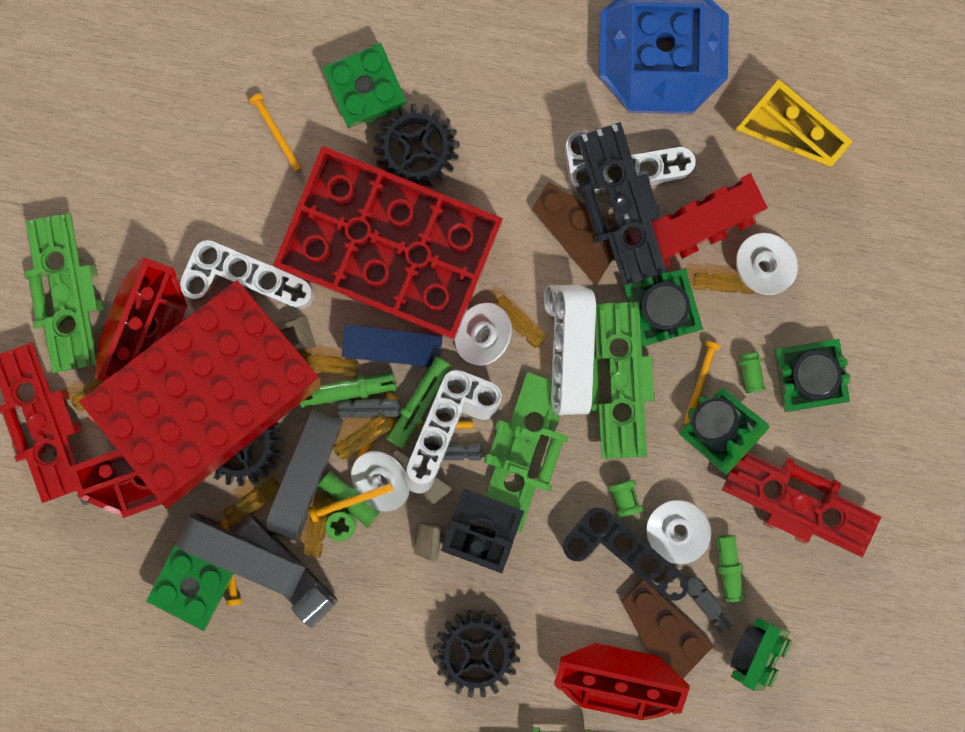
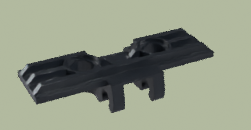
(630, 199)

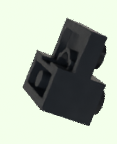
(478, 544)

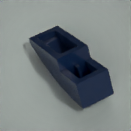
(390, 346)

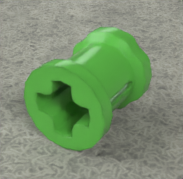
(625, 498)
(332, 530)

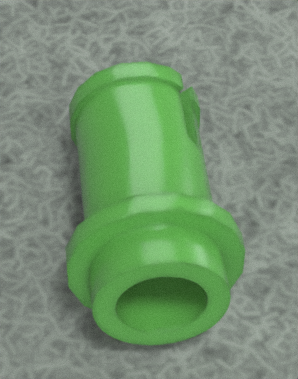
(752, 372)

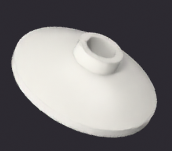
(775, 255)
(473, 333)
(377, 470)
(674, 546)

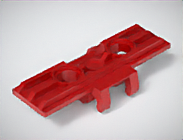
(45, 418)
(797, 512)

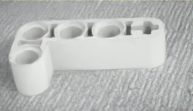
(576, 164)
(251, 279)
(572, 347)
(442, 432)

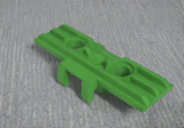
(70, 291)
(629, 380)
(516, 445)

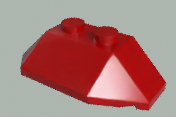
(141, 314)
(112, 485)
(621, 682)

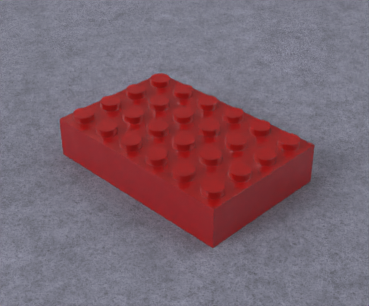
(386, 244)
(201, 393)

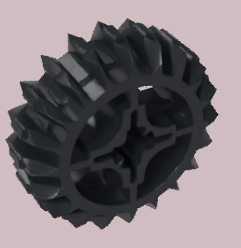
(430, 123)
(246, 459)
(487, 664)

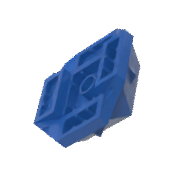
(660, 80)

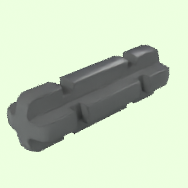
(368, 408)
(459, 451)
(709, 605)

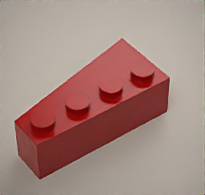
(707, 219)

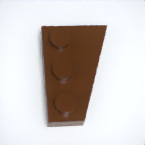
(571, 227)
(665, 629)

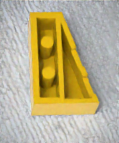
(794, 126)

